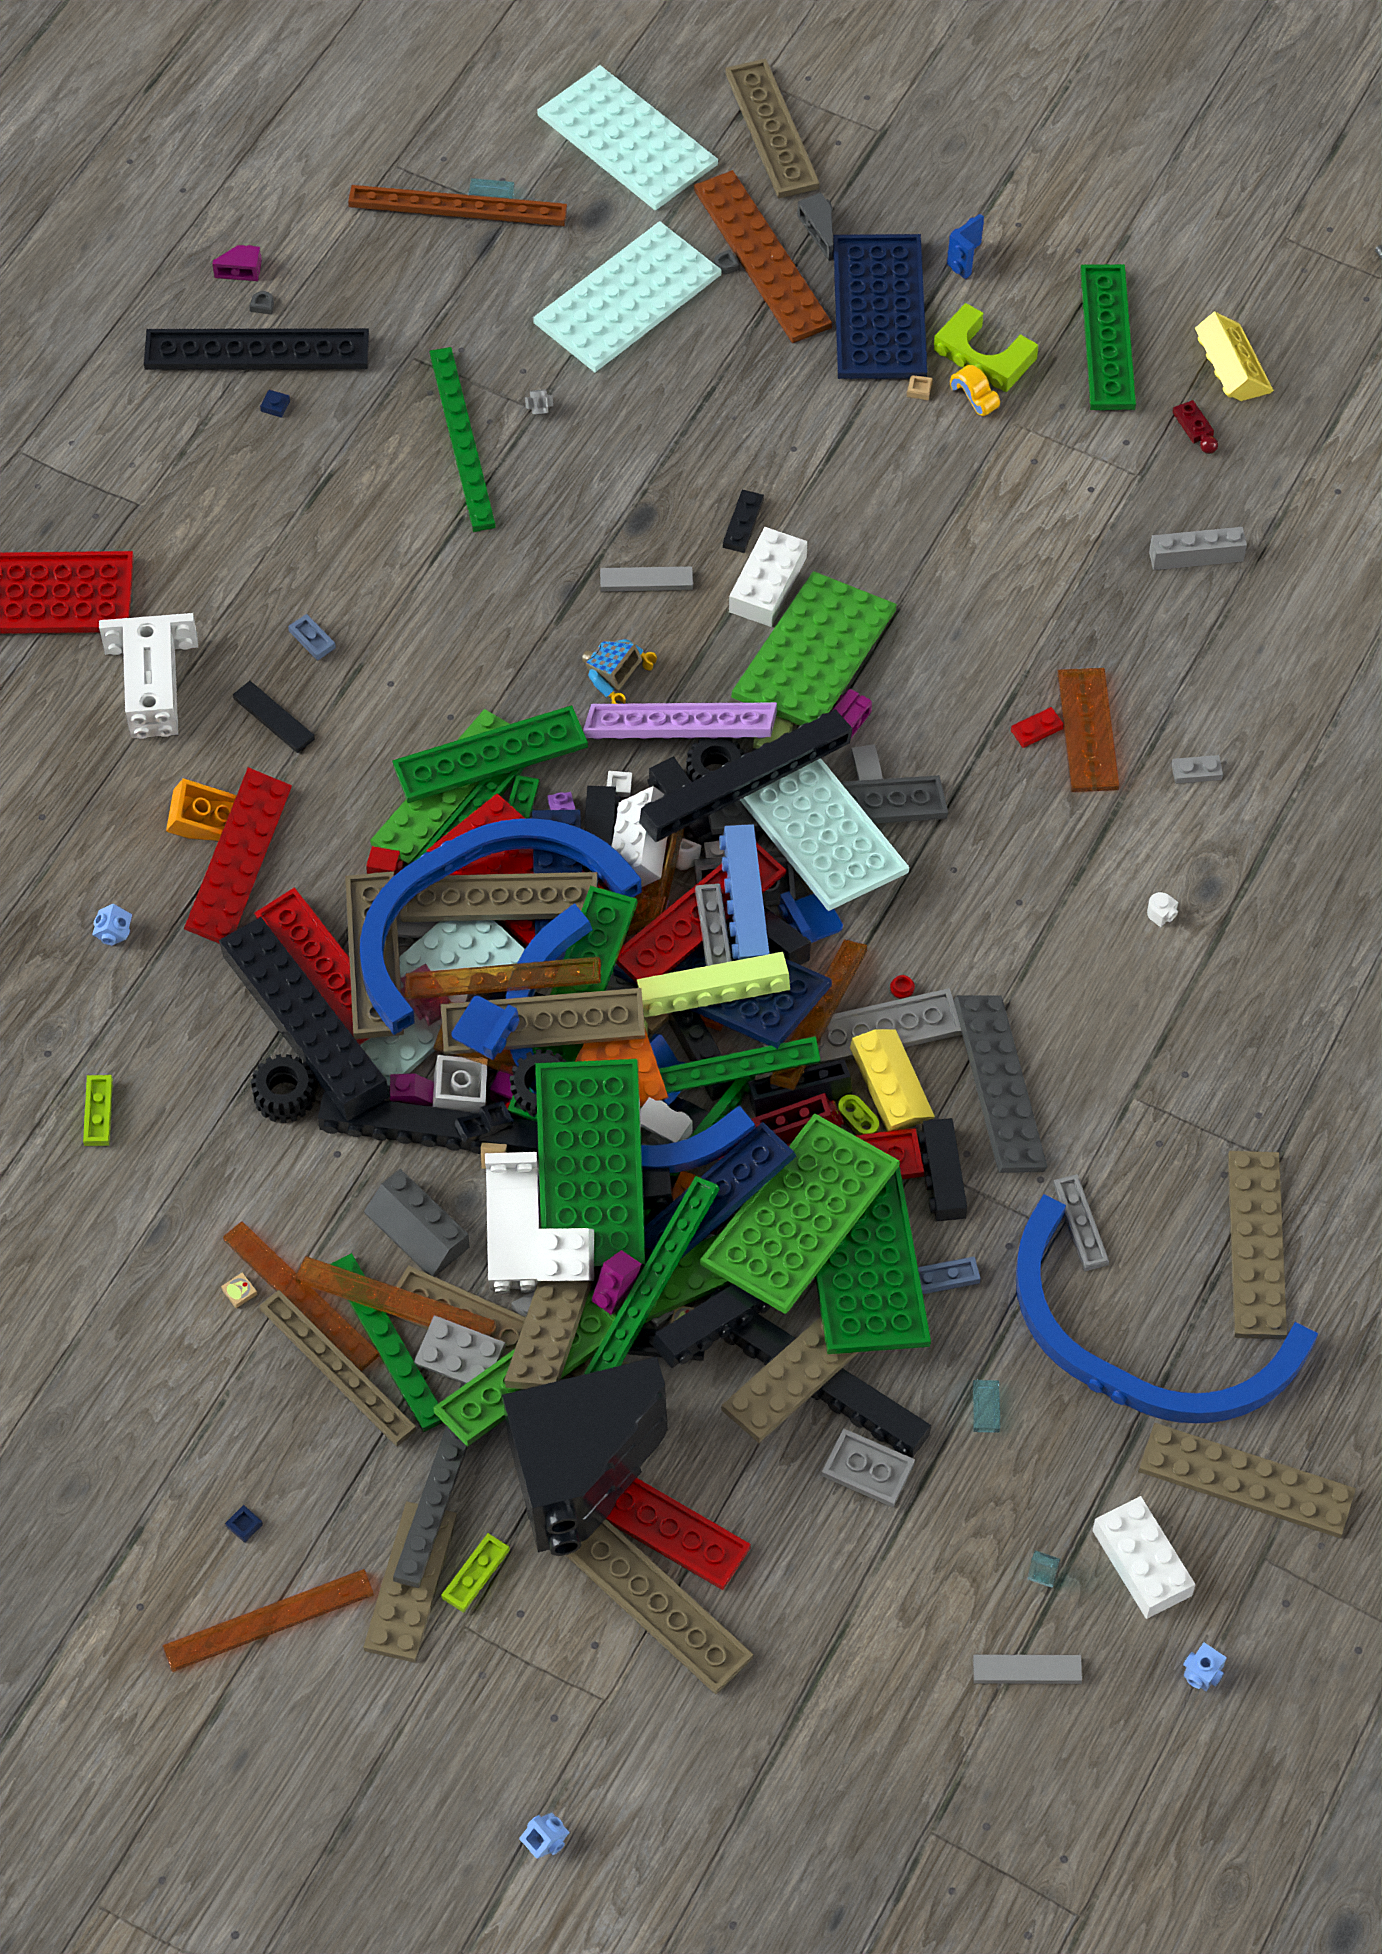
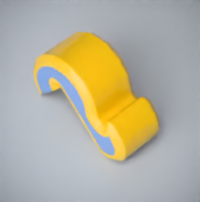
(976, 388)

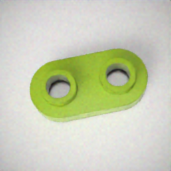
(860, 1117)

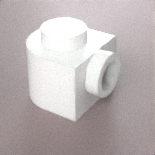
(687, 853)
(1162, 908)

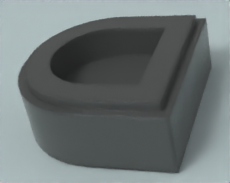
(726, 262)
(262, 302)

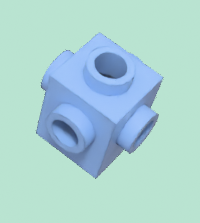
(112, 925)
(1204, 1667)
(544, 1835)

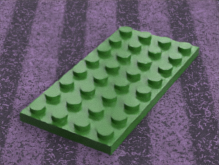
(814, 649)
(800, 1214)

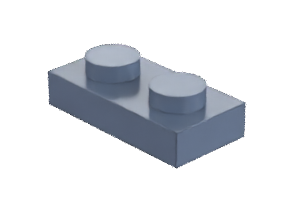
(312, 637)

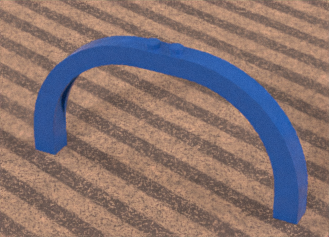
(452, 856)
(678, 1156)
(1120, 1385)

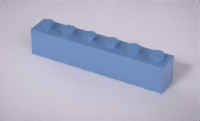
(745, 892)

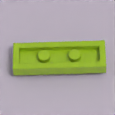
(98, 1110)
(475, 1572)

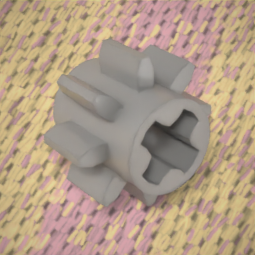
(539, 401)

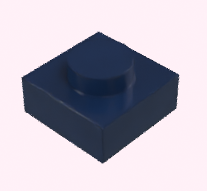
(275, 403)

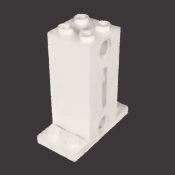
(150, 668)
(512, 1221)

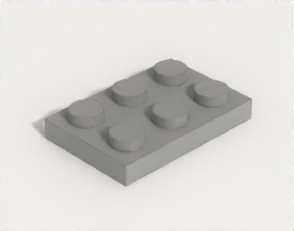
(457, 1350)
(868, 1467)

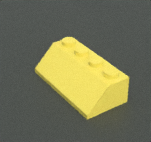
(1232, 358)
(890, 1079)

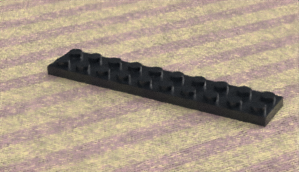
(256, 348)

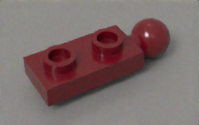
(1196, 426)

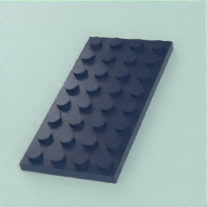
(879, 306)
(763, 1017)

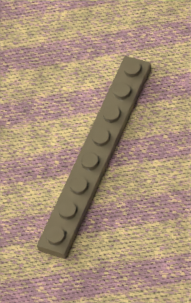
(338, 1368)

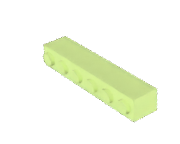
(714, 984)

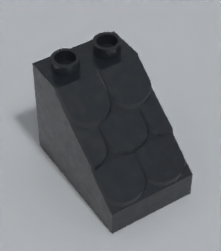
(583, 1447)

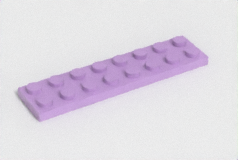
(680, 720)

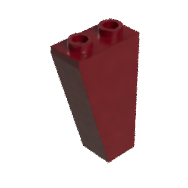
(791, 1119)

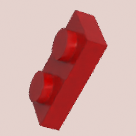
(1037, 727)

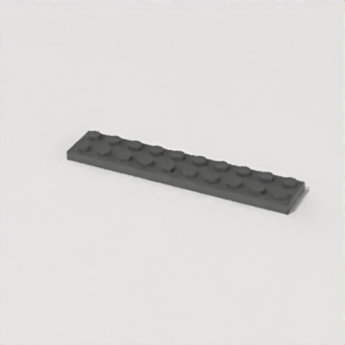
(880, 799)

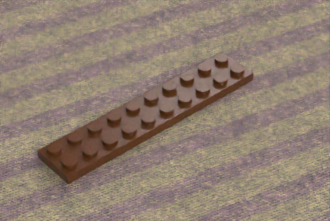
(762, 256)

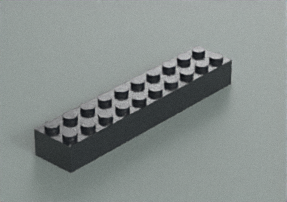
(304, 1018)

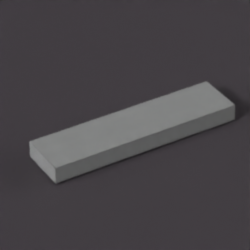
(646, 579)
(713, 924)
(1081, 1223)
(1027, 1669)

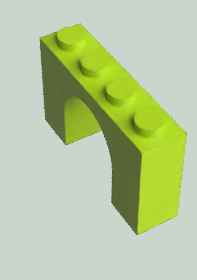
(1000, 369)

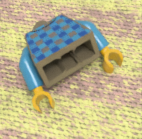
(613, 664)

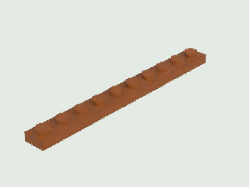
(457, 205)

